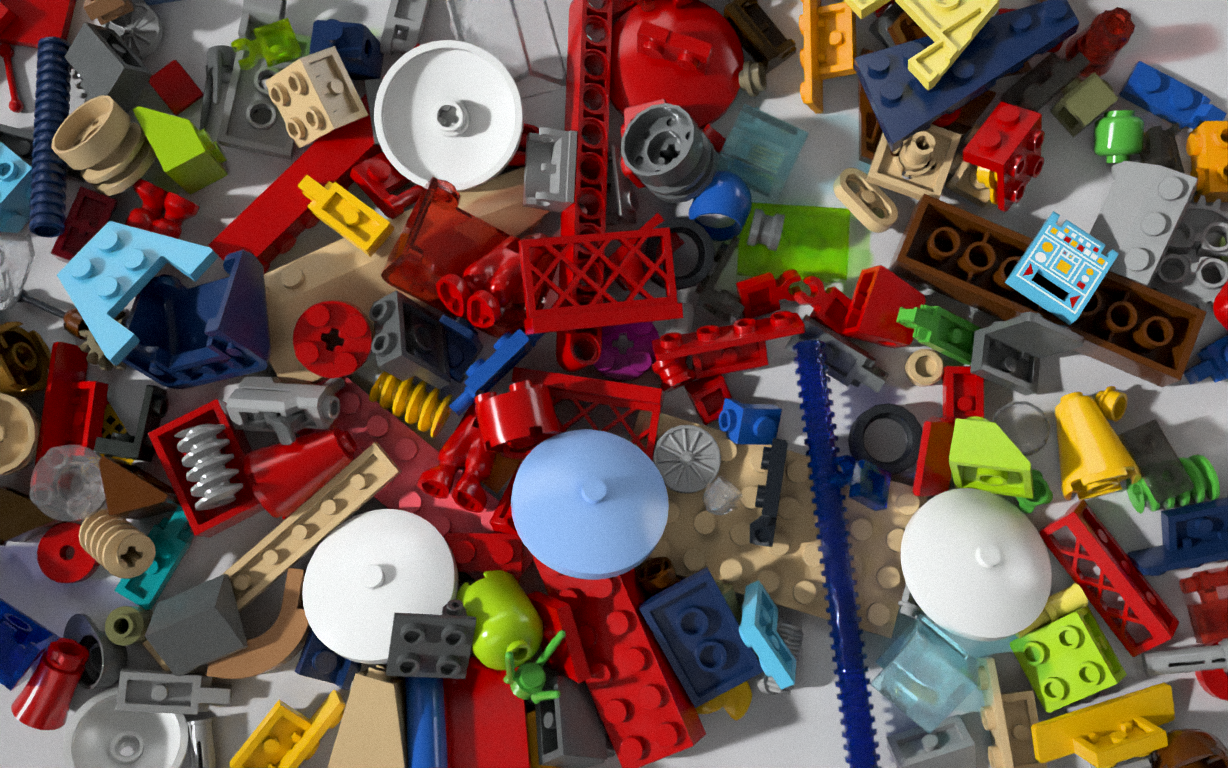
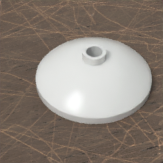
(101, 732)

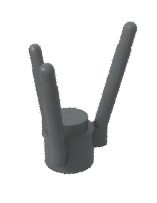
(218, 71)

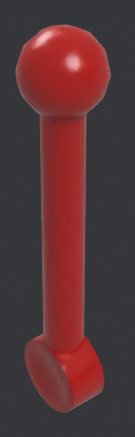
(7, 53)

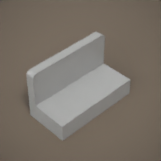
(944, 747)

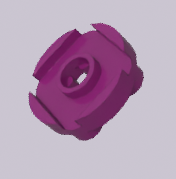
(637, 358)

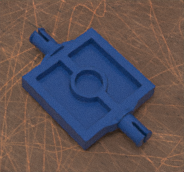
(486, 374)

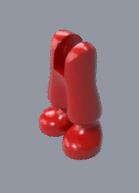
(154, 202)
(486, 283)
(466, 452)

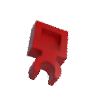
(763, 292)
(829, 304)

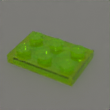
(811, 243)

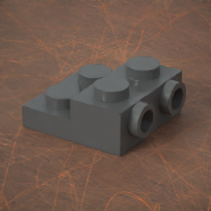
(409, 340)

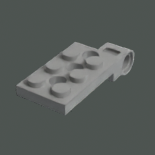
(246, 95)

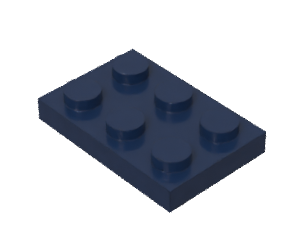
(700, 637)

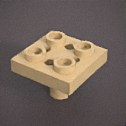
(932, 146)

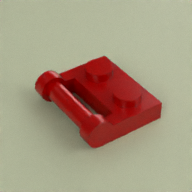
(380, 178)

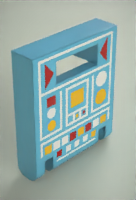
(1068, 260)

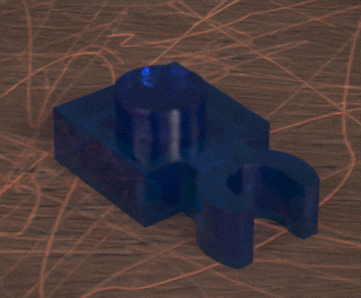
(866, 481)

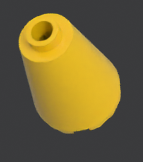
(1090, 450)

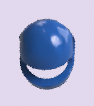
(723, 196)

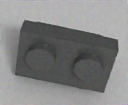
(1012, 350)

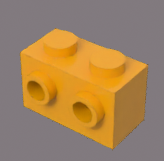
(1209, 159)

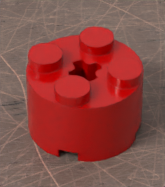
(314, 349)
(516, 417)

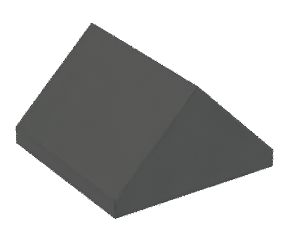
(197, 626)

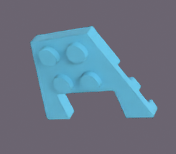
(115, 269)

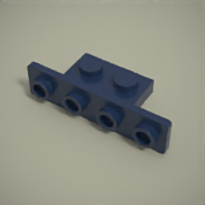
(1189, 539)

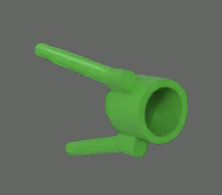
(530, 676)

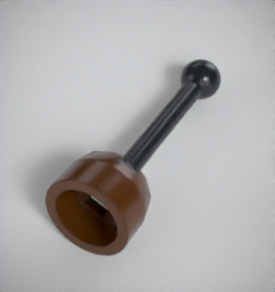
(72, 319)

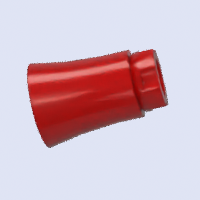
(50, 689)

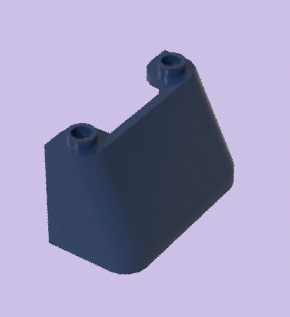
(202, 330)

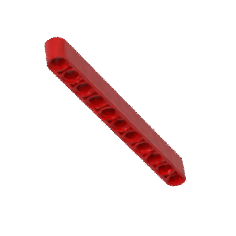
(592, 158)

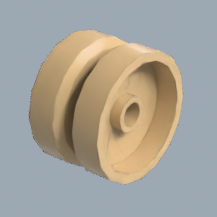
(18, 434)

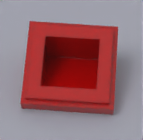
(175, 87)
(708, 396)

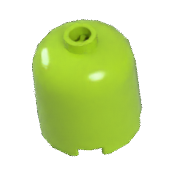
(503, 619)

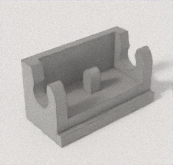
(550, 169)

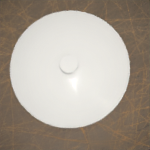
(449, 114)
(976, 564)
(368, 572)

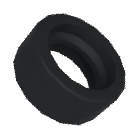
(704, 246)
(900, 415)

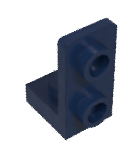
(462, 345)

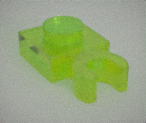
(273, 43)

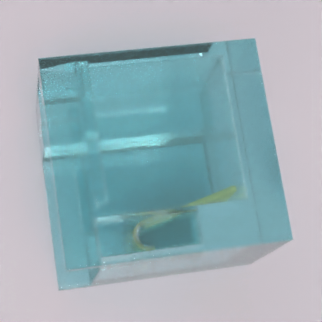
(762, 151)
(926, 674)

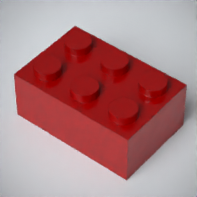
(211, 521)

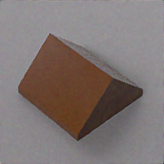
(133, 491)

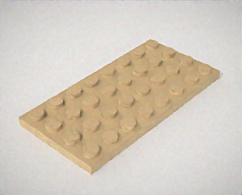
(792, 566)

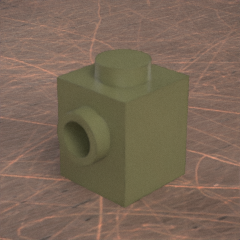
(1083, 103)

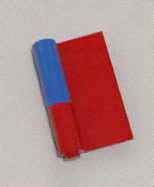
(466, 721)

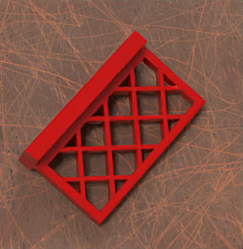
(600, 314)
(599, 393)

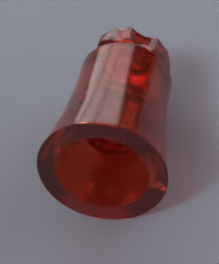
(1102, 40)

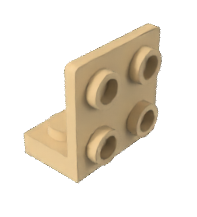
(315, 96)

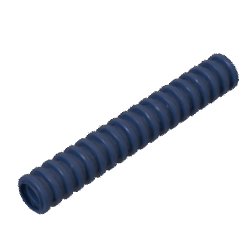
(51, 110)

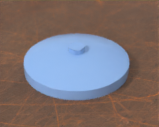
(589, 504)

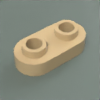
(865, 200)

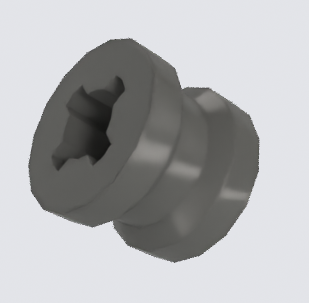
(765, 229)

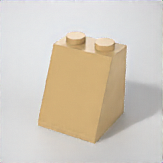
(373, 723)

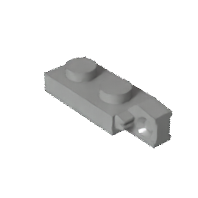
(165, 693)

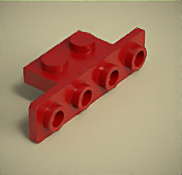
(728, 347)
(71, 405)

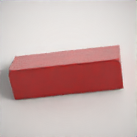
(933, 466)

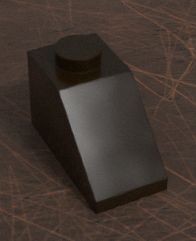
(21, 517)

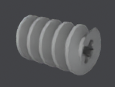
(208, 465)

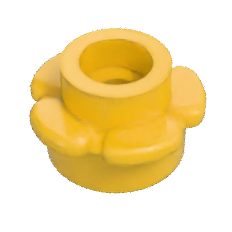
(1112, 403)

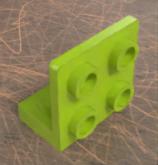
(1068, 660)

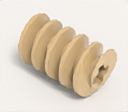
(116, 545)

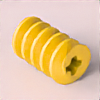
(413, 401)

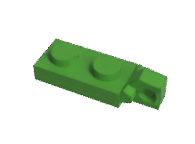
(940, 331)

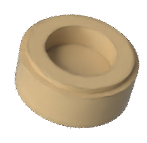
(924, 367)

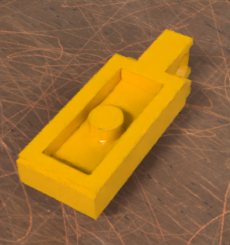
(346, 215)

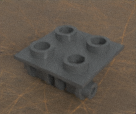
(431, 643)

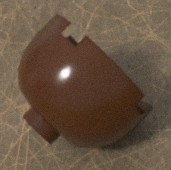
(1190, 750)

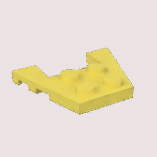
(947, 22)

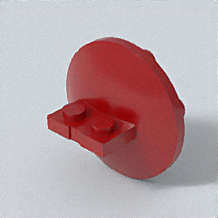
(676, 56)

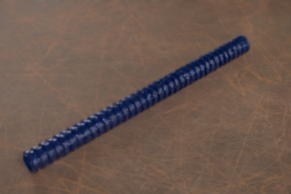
(836, 556)

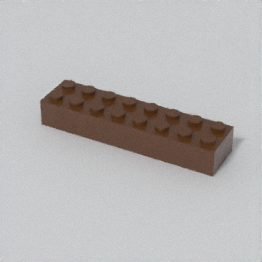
(973, 257)

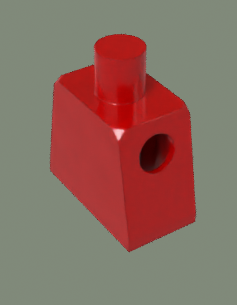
(877, 306)

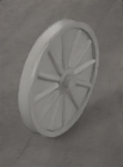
(139, 30)
(687, 458)

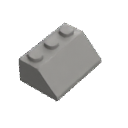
(1142, 217)

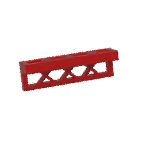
(1123, 578)

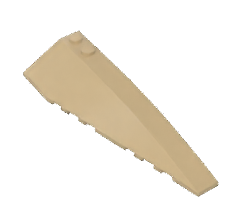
(350, 275)

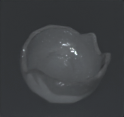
(1024, 426)

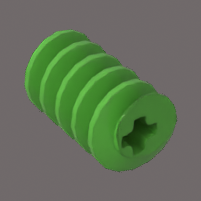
(1201, 474)

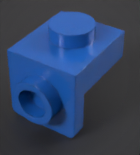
(749, 422)

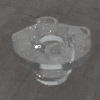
(68, 483)

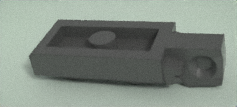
(845, 359)

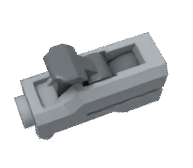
(283, 407)

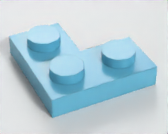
(760, 632)

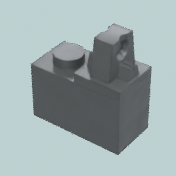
(107, 66)
(569, 727)

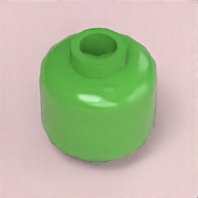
(1118, 136)

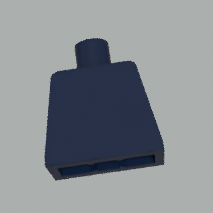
(352, 44)

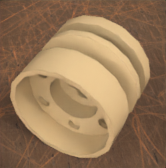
(104, 145)

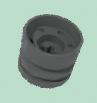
(669, 153)

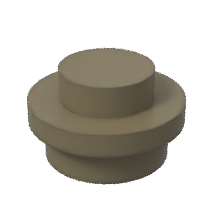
(753, 78)

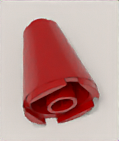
(297, 471)

